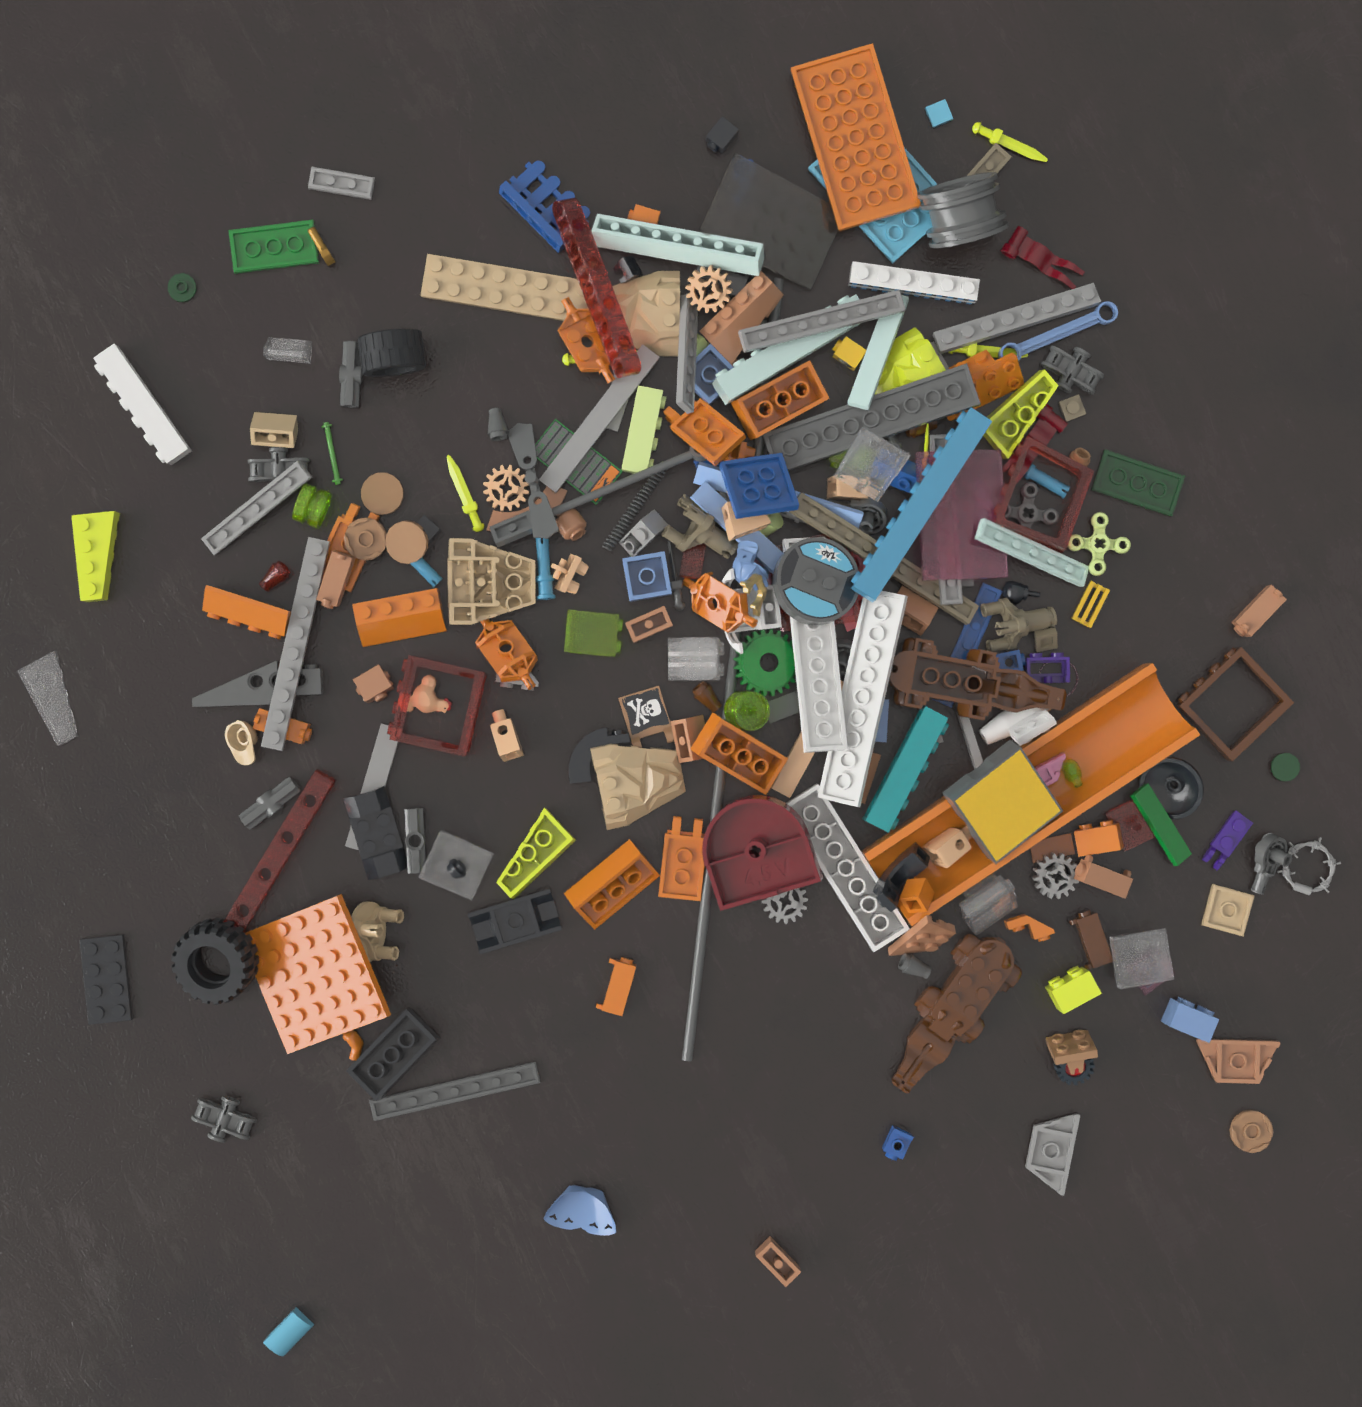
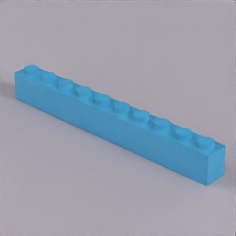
(921, 504)

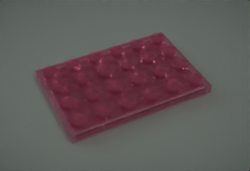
(948, 536)

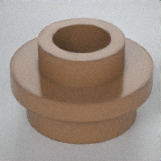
(1081, 456)

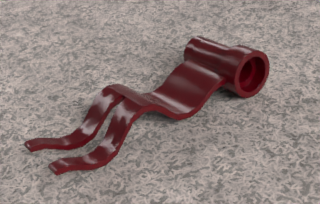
(1039, 255)
(1042, 432)

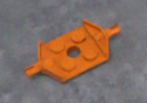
(572, 330)
(731, 607)
(509, 665)

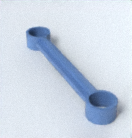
(1061, 331)

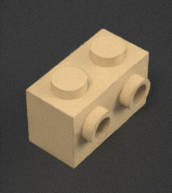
(274, 430)

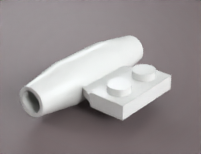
(1020, 726)

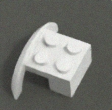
(768, 617)

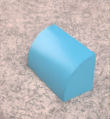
(288, 1332)

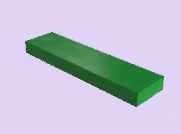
(1161, 824)

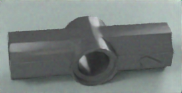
(350, 375)
(269, 803)
(415, 826)

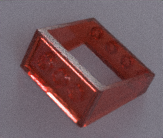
(401, 706)

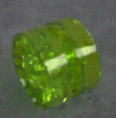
(312, 505)
(747, 710)

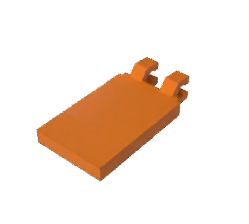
(705, 431)
(337, 542)
(682, 862)

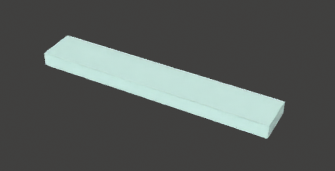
(875, 359)
(1031, 552)

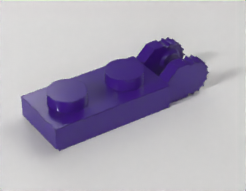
(1228, 838)

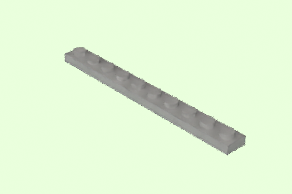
(295, 644)

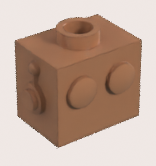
(373, 684)

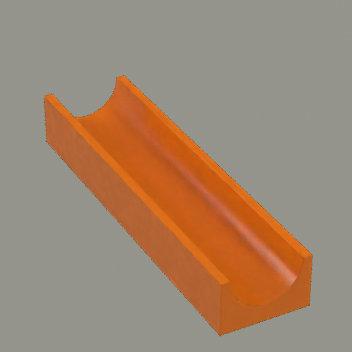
(1108, 736)

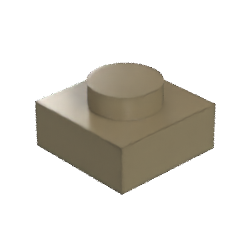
(1072, 408)
(1046, 639)

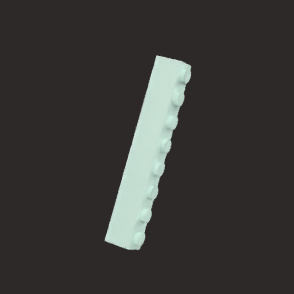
(678, 244)
(771, 361)

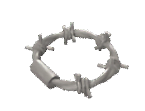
(1303, 888)

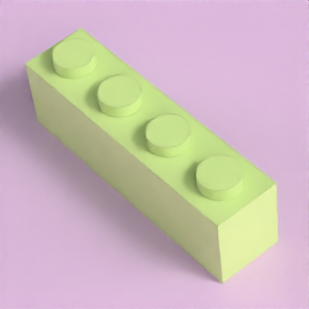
(642, 429)

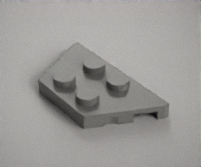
(1052, 1150)

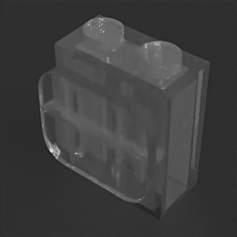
(695, 659)
(987, 902)

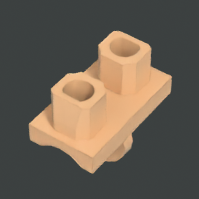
(565, 571)

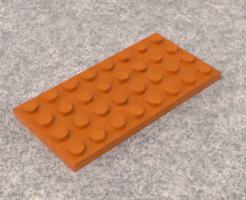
(855, 137)

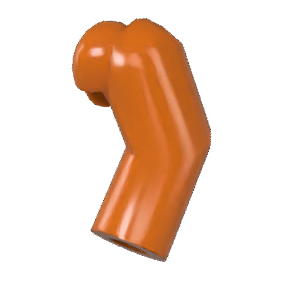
(355, 1042)

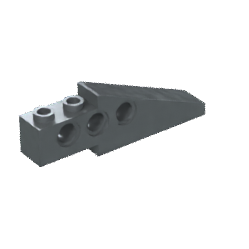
(243, 692)

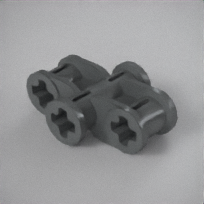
(1079, 374)
(268, 469)
(230, 1121)

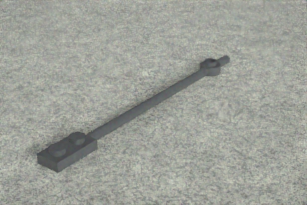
(520, 525)

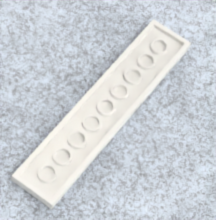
(818, 683)
(864, 696)

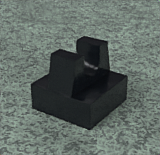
(629, 268)

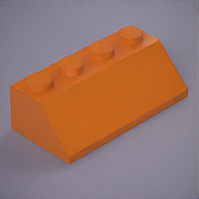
(246, 611)
(399, 617)
(611, 884)

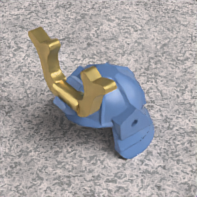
(750, 573)

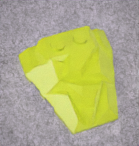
(909, 361)

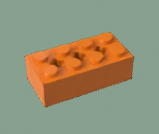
(792, 404)
(727, 756)

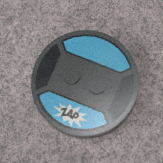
(815, 581)

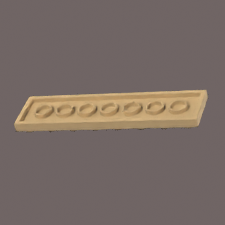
(499, 287)

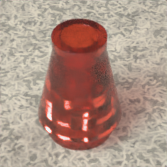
(275, 575)

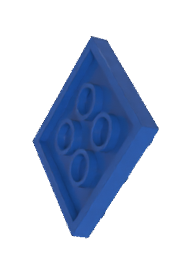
(759, 485)

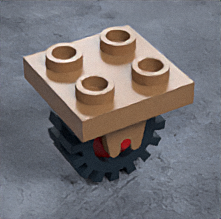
(1073, 1055)

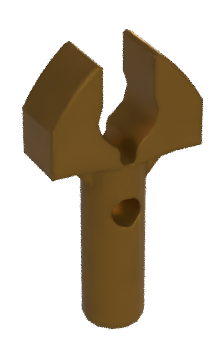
(326, 255)

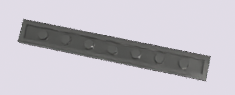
(455, 1091)

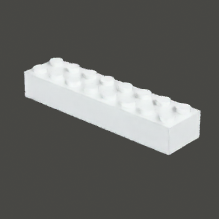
(847, 870)

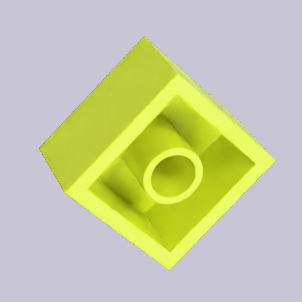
(1072, 989)

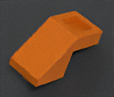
(1037, 929)

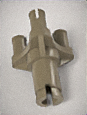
(700, 531)
(1016, 623)

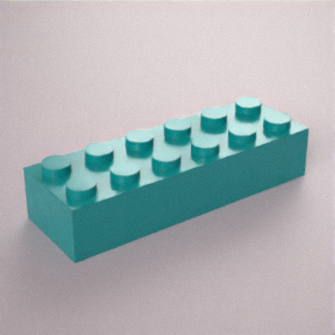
(905, 768)

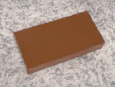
(1056, 844)

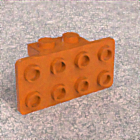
(992, 377)

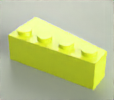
(1019, 412)
(94, 552)
(535, 854)

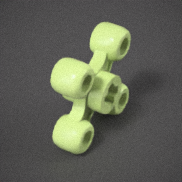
(1107, 544)

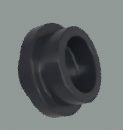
(456, 869)

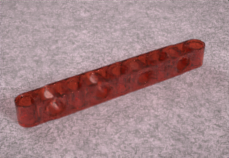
(596, 287)
(279, 850)

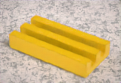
(1098, 588)

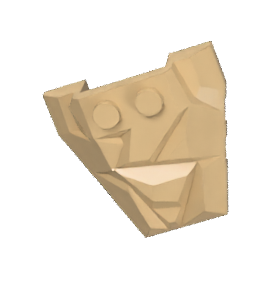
(652, 311)
(486, 581)
(635, 781)

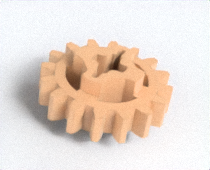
(716, 293)
(496, 486)

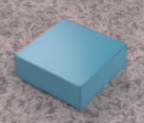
(939, 113)

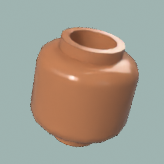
(571, 525)

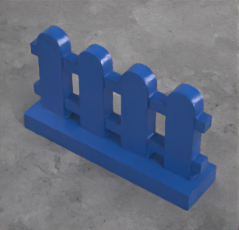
(527, 206)

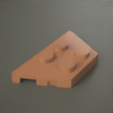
(923, 937)
(1238, 1059)

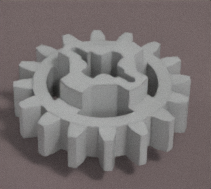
(1054, 883)
(798, 905)

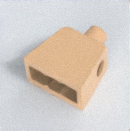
(841, 491)
(741, 527)
(508, 744)
(948, 846)

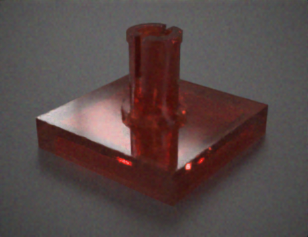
(1132, 825)

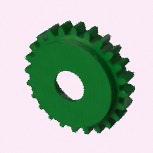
(750, 667)

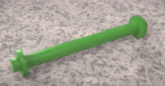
(337, 481)

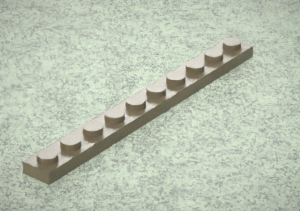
(863, 544)

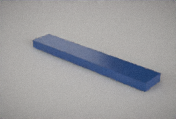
(972, 633)

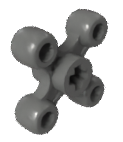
(1028, 504)

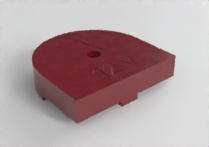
(785, 856)

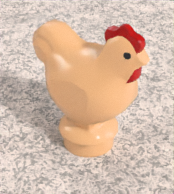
(425, 697)

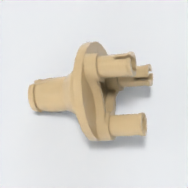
(371, 927)

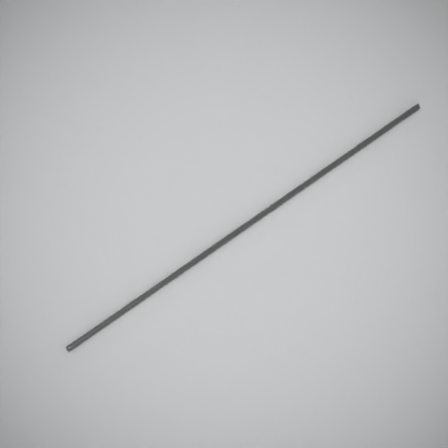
(717, 801)

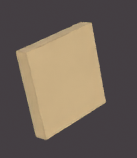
(1227, 910)

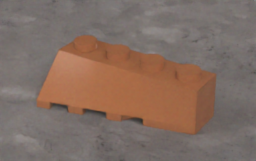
(742, 312)

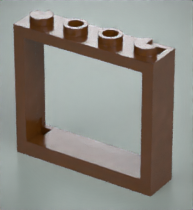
(1258, 728)

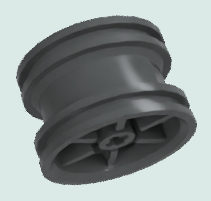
(963, 210)

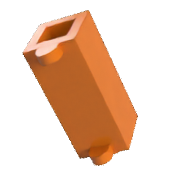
(297, 731)
(618, 986)

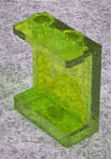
(592, 633)

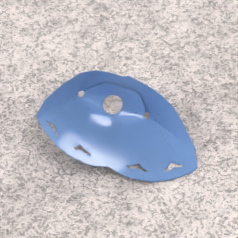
(584, 1208)

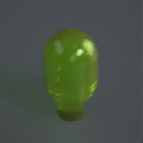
(1072, 772)

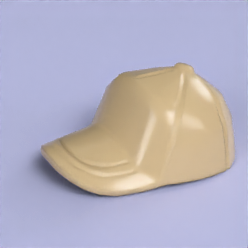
(241, 739)

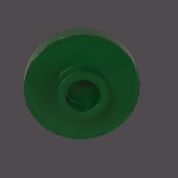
(182, 287)
(1285, 767)

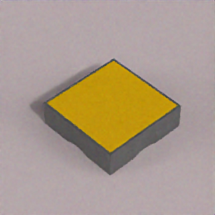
(1003, 801)

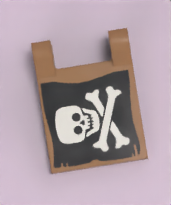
(646, 715)

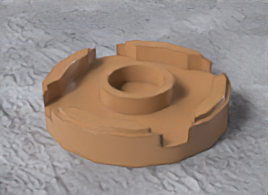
(382, 493)
(365, 539)
(406, 542)
(1251, 1131)

